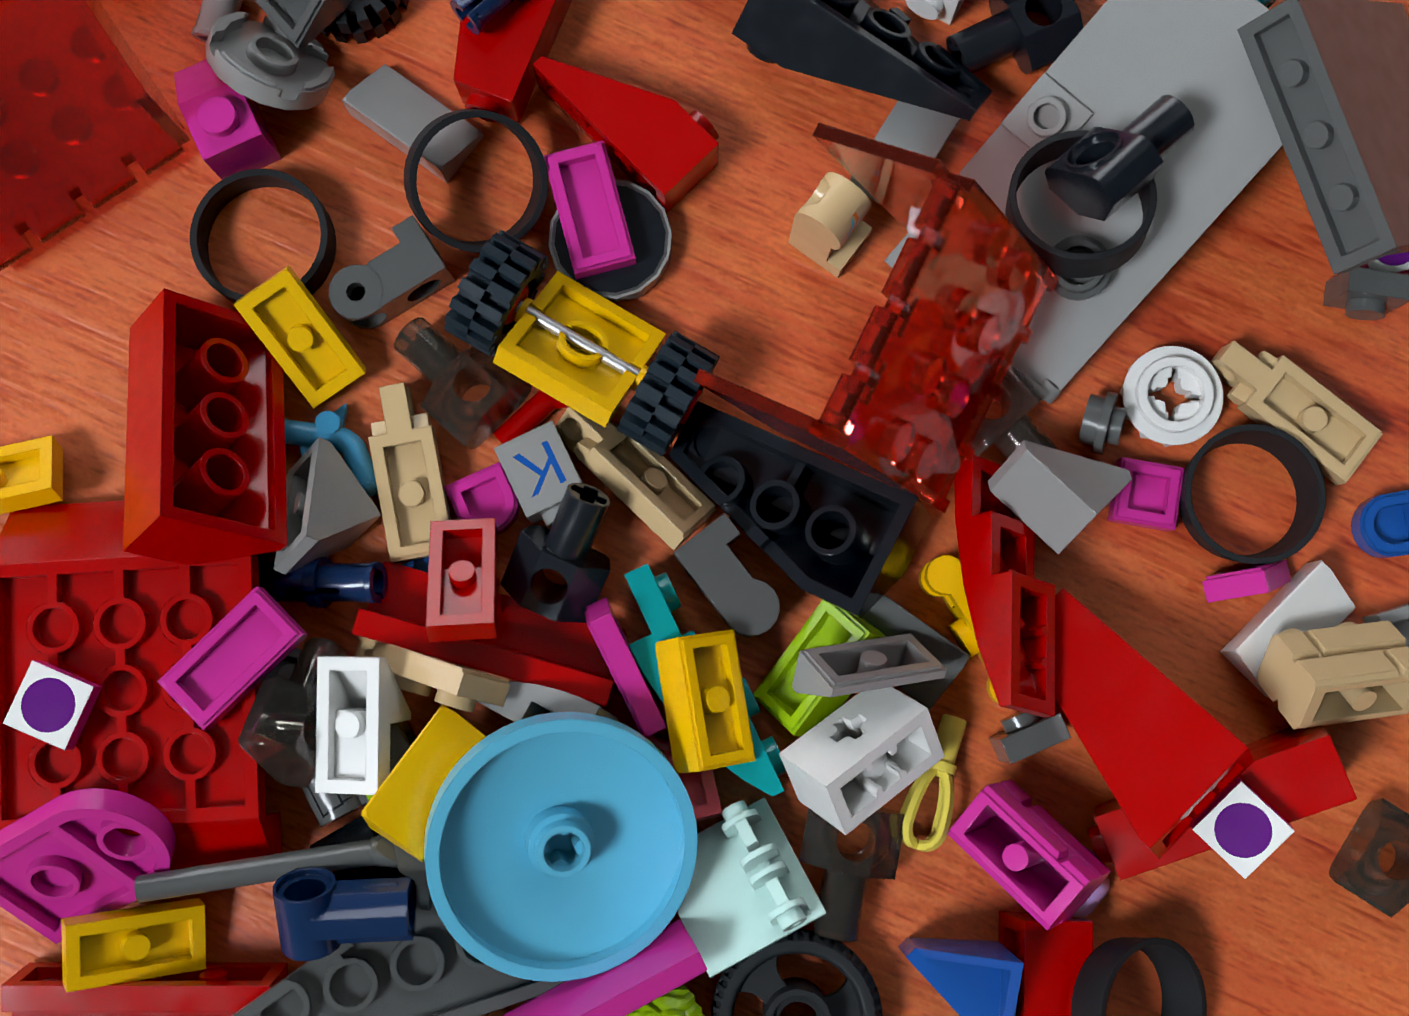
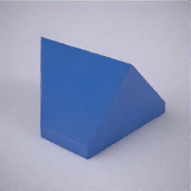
(968, 974)

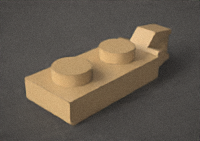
(1289, 399)
(407, 475)
(638, 477)
(418, 673)

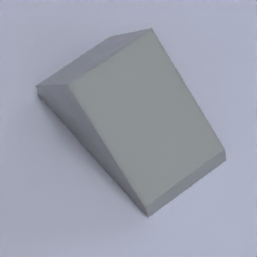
(1056, 490)
(323, 508)

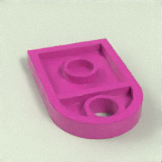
(74, 860)

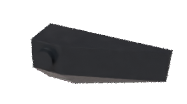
(861, 49)
(812, 516)

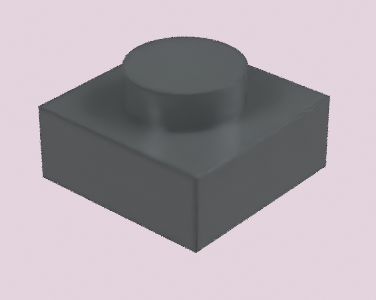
(1367, 293)
(1027, 735)

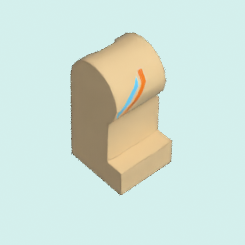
(831, 223)

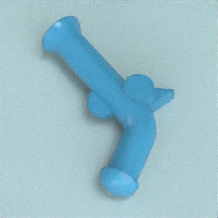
(331, 427)

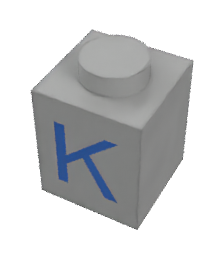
(538, 471)

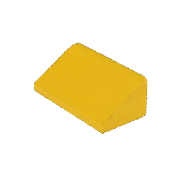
(704, 701)
(406, 796)

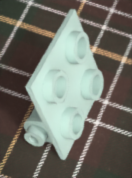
(745, 888)

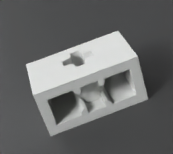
(862, 756)

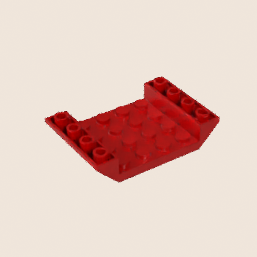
(124, 625)

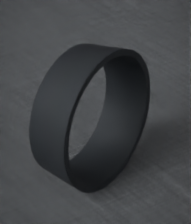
(1305, 477)
(1178, 975)

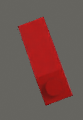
(642, 131)

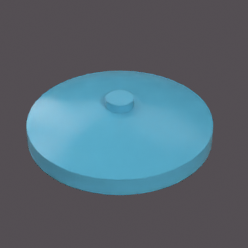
(560, 846)

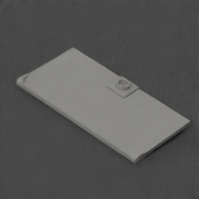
(1106, 80)

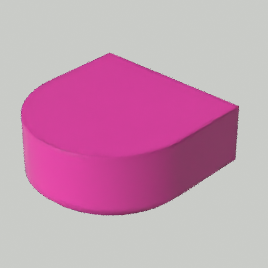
(485, 496)

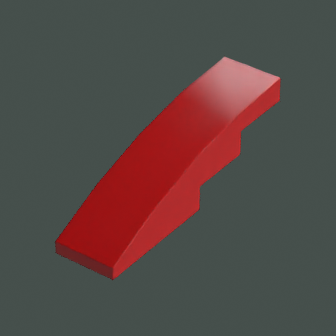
(1006, 603)

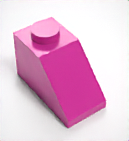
(223, 122)

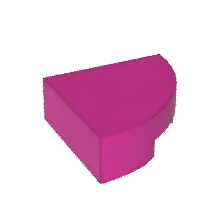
(1246, 582)

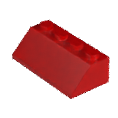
(202, 436)

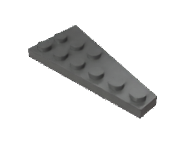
(396, 979)

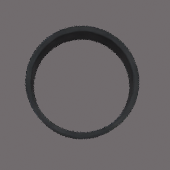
(538, 164)
(232, 187)
(1063, 262)

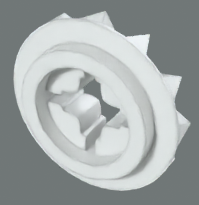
(1191, 377)

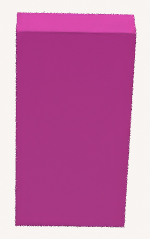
(590, 209)
(232, 658)
(624, 667)

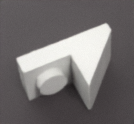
(353, 723)

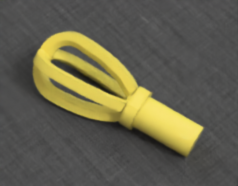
(950, 736)

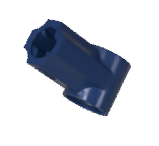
(322, 913)

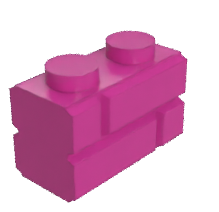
(1028, 853)

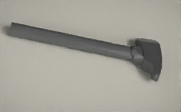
(269, 868)

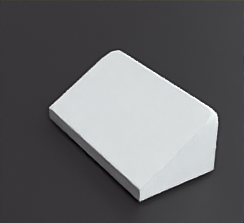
(1307, 603)

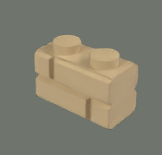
(1337, 673)

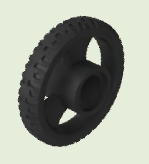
(760, 977)

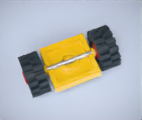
(577, 344)

